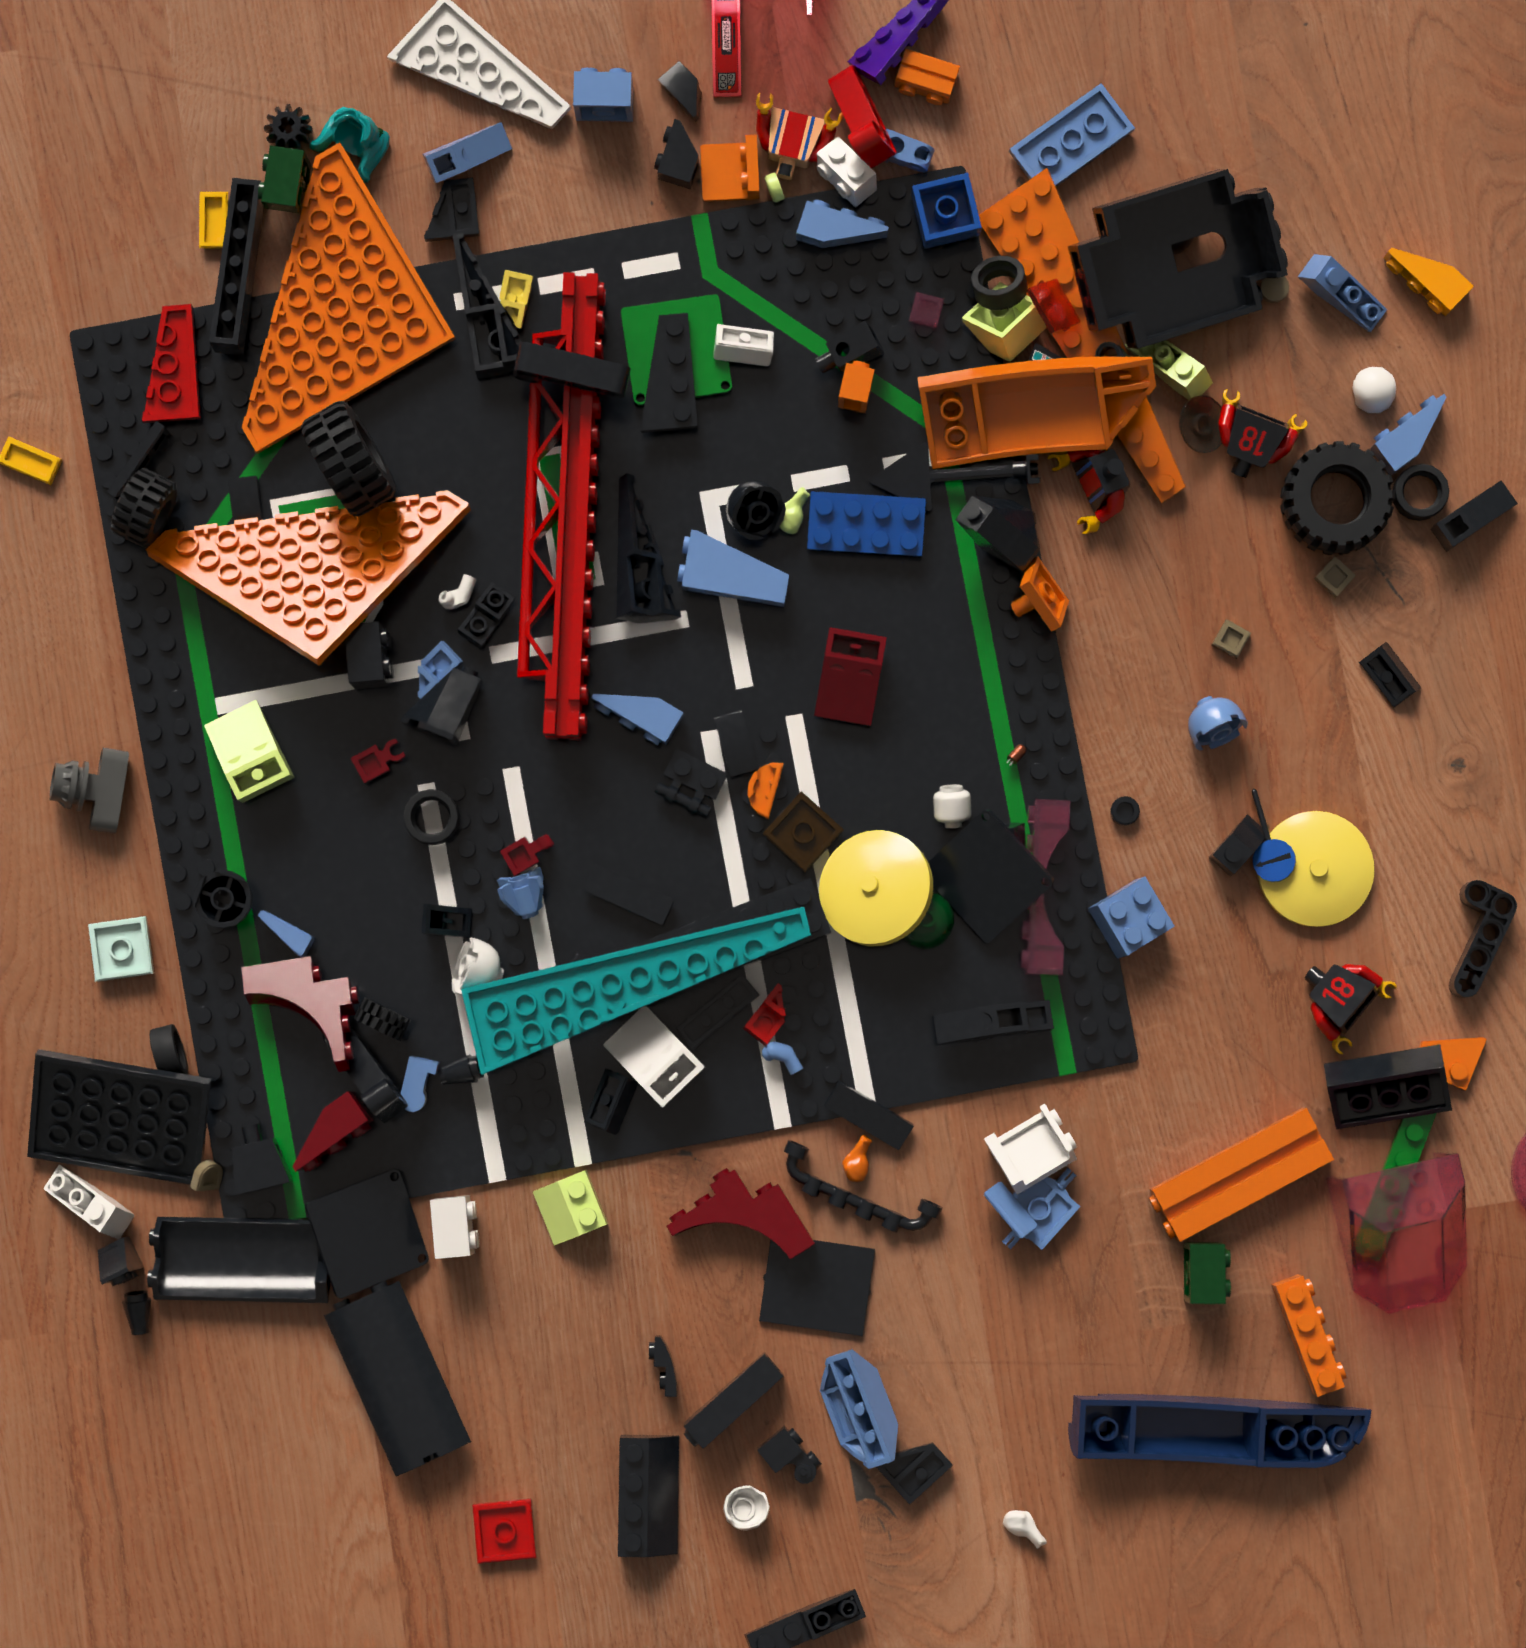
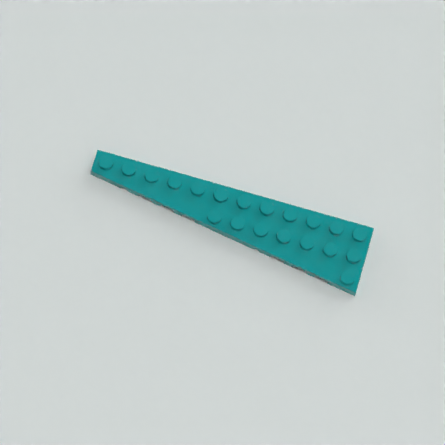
(558, 1002)

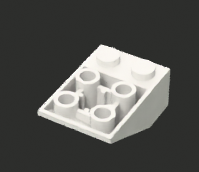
(654, 1056)

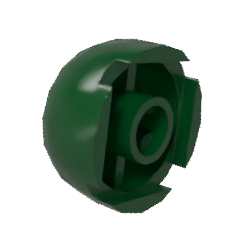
(935, 926)

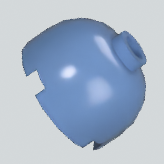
(1215, 722)

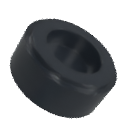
(1124, 811)

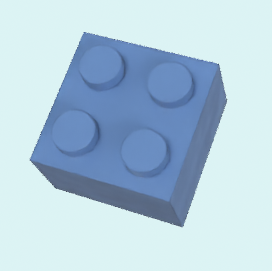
(603, 95)
(1131, 917)

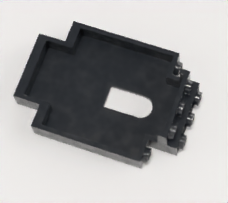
(1131, 268)

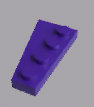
(889, 41)

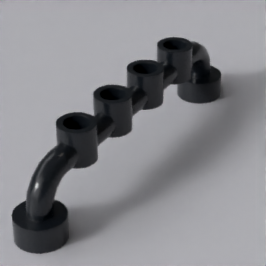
(840, 1197)

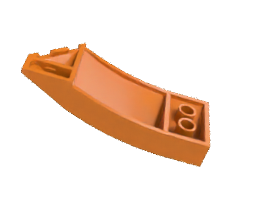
(1031, 407)

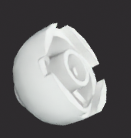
(476, 965)

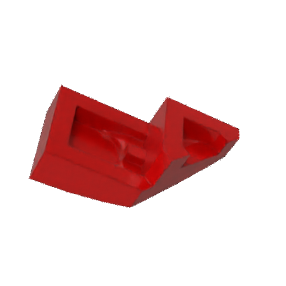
(768, 1017)

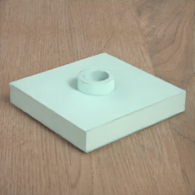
(121, 949)

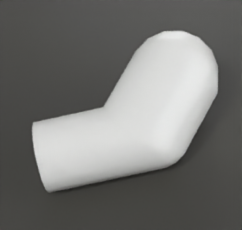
(460, 596)

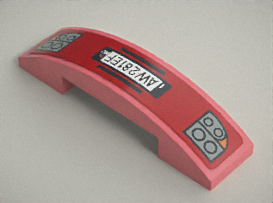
(726, 48)

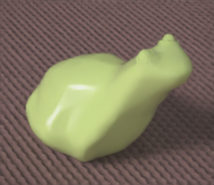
(794, 514)

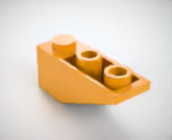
(1436, 281)

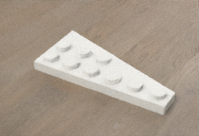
(466, 57)

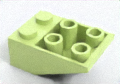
(248, 752)

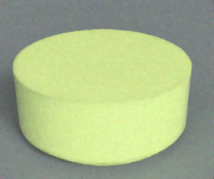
(774, 187)

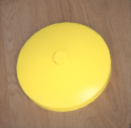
(1330, 870)
(876, 888)

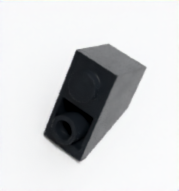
(679, 160)

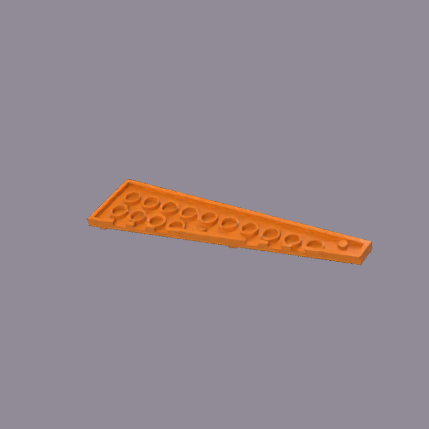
(1037, 232)

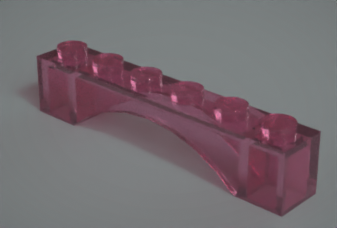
(1044, 949)

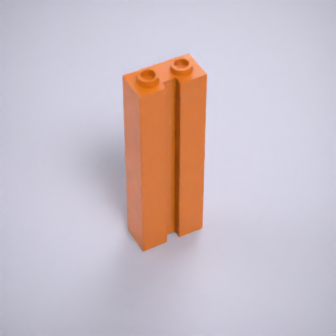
(1240, 1175)

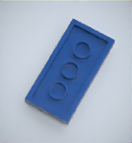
(866, 523)

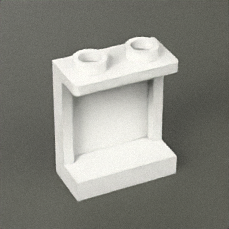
(1032, 1150)

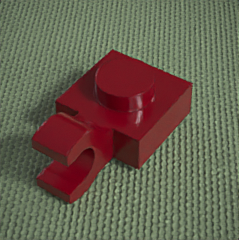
(522, 854)

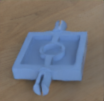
(1048, 1206)

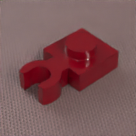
(373, 762)

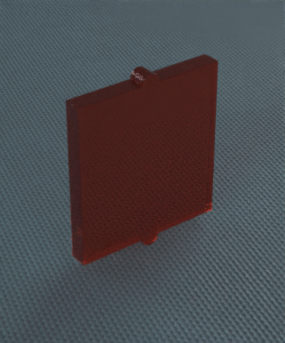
(1053, 306)

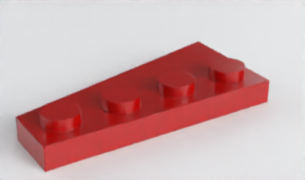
(174, 375)

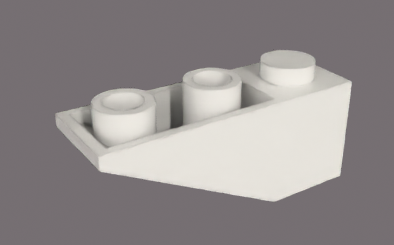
(89, 1202)

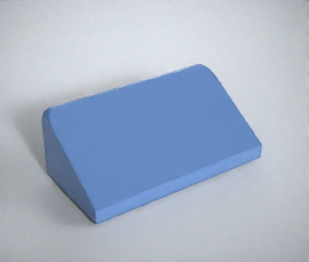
(1010, 1210)

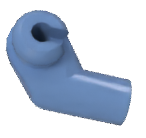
(783, 1053)

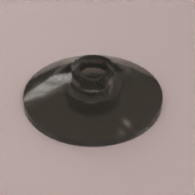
(1205, 435)

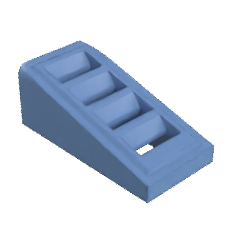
(293, 937)

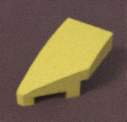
(516, 294)

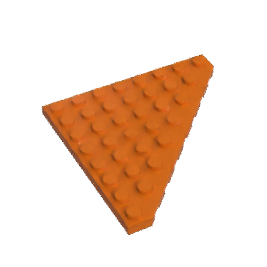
(344, 308)
(311, 572)

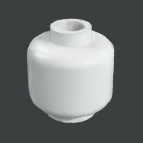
(952, 805)

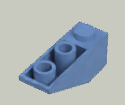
(467, 152)
(831, 228)
(1342, 291)
(1405, 442)
(647, 713)

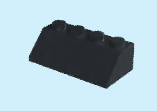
(1387, 1087)
(648, 1495)

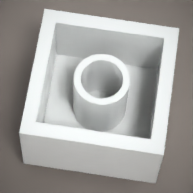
(454, 1227)

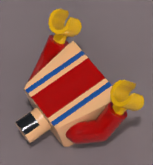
(792, 136)

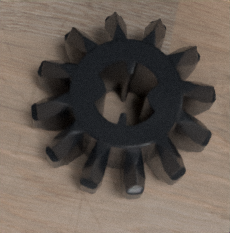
(298, 123)

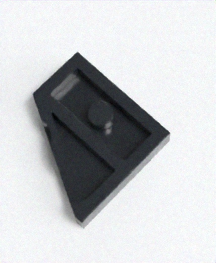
(454, 211)
(915, 1470)

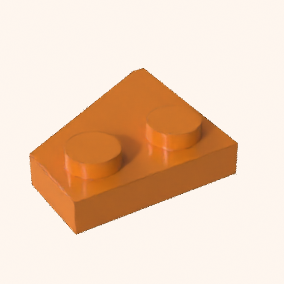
(1459, 1058)

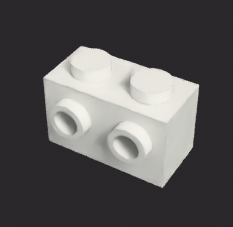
(846, 171)

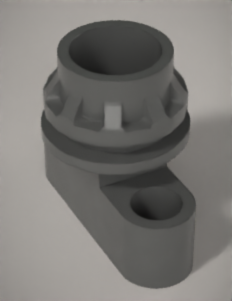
(75, 785)

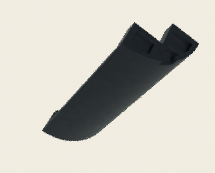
(237, 1260)
(397, 1377)

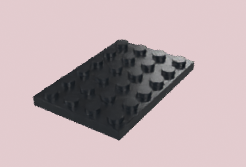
(118, 1117)

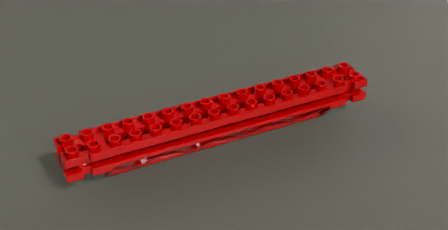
(572, 509)

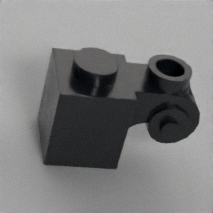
(784, 1449)

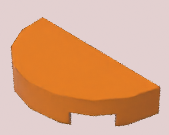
(763, 788)

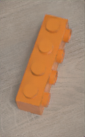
(1308, 1335)

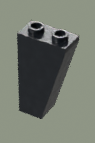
(732, 1401)

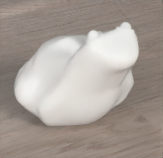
(1022, 1525)

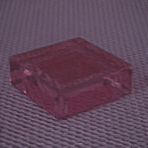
(926, 310)

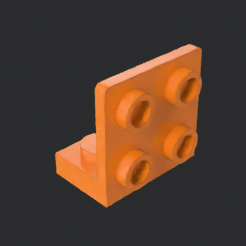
(730, 171)

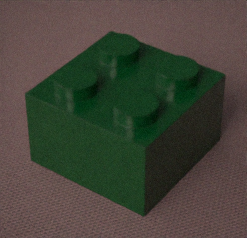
(1206, 1273)

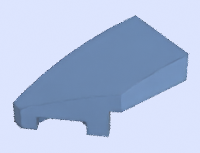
(436, 666)

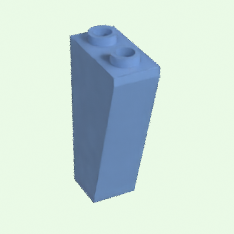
(729, 573)

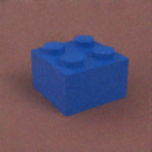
(946, 210)

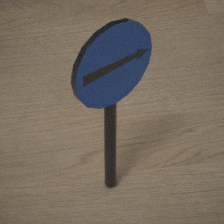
(1274, 858)

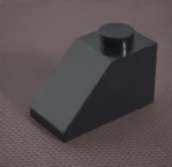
(1238, 846)

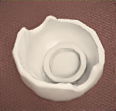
(1374, 389)
(746, 1508)

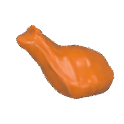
(856, 1162)

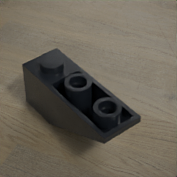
(1473, 516)
(118, 1262)

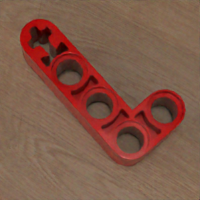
(867, 129)

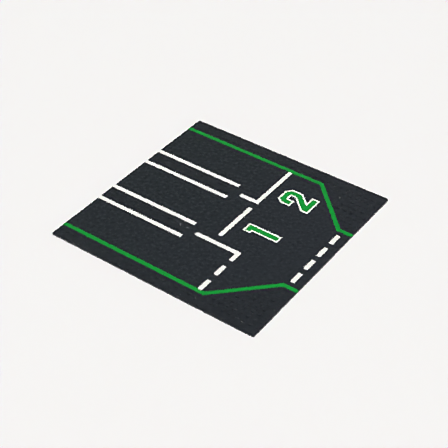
(335, 855)

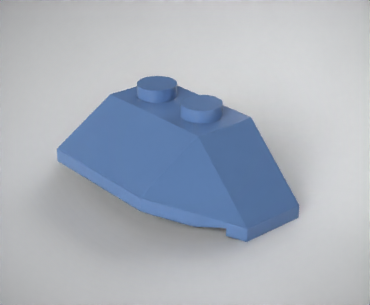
(859, 1408)

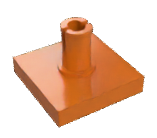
(1041, 594)

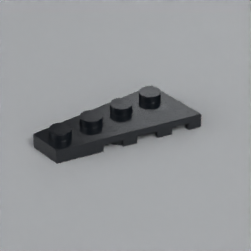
(670, 388)

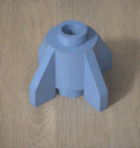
(523, 893)

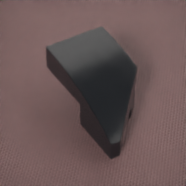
(683, 87)

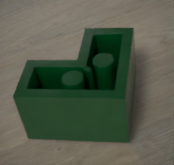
(284, 179)

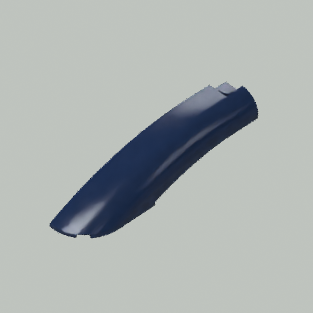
(1214, 1430)

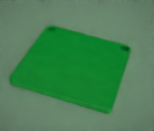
(703, 316)

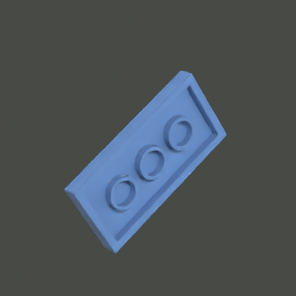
(1073, 137)

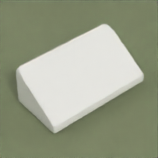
(743, 345)

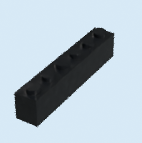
(237, 268)

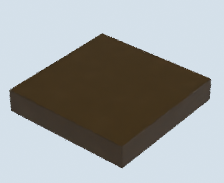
(803, 832)

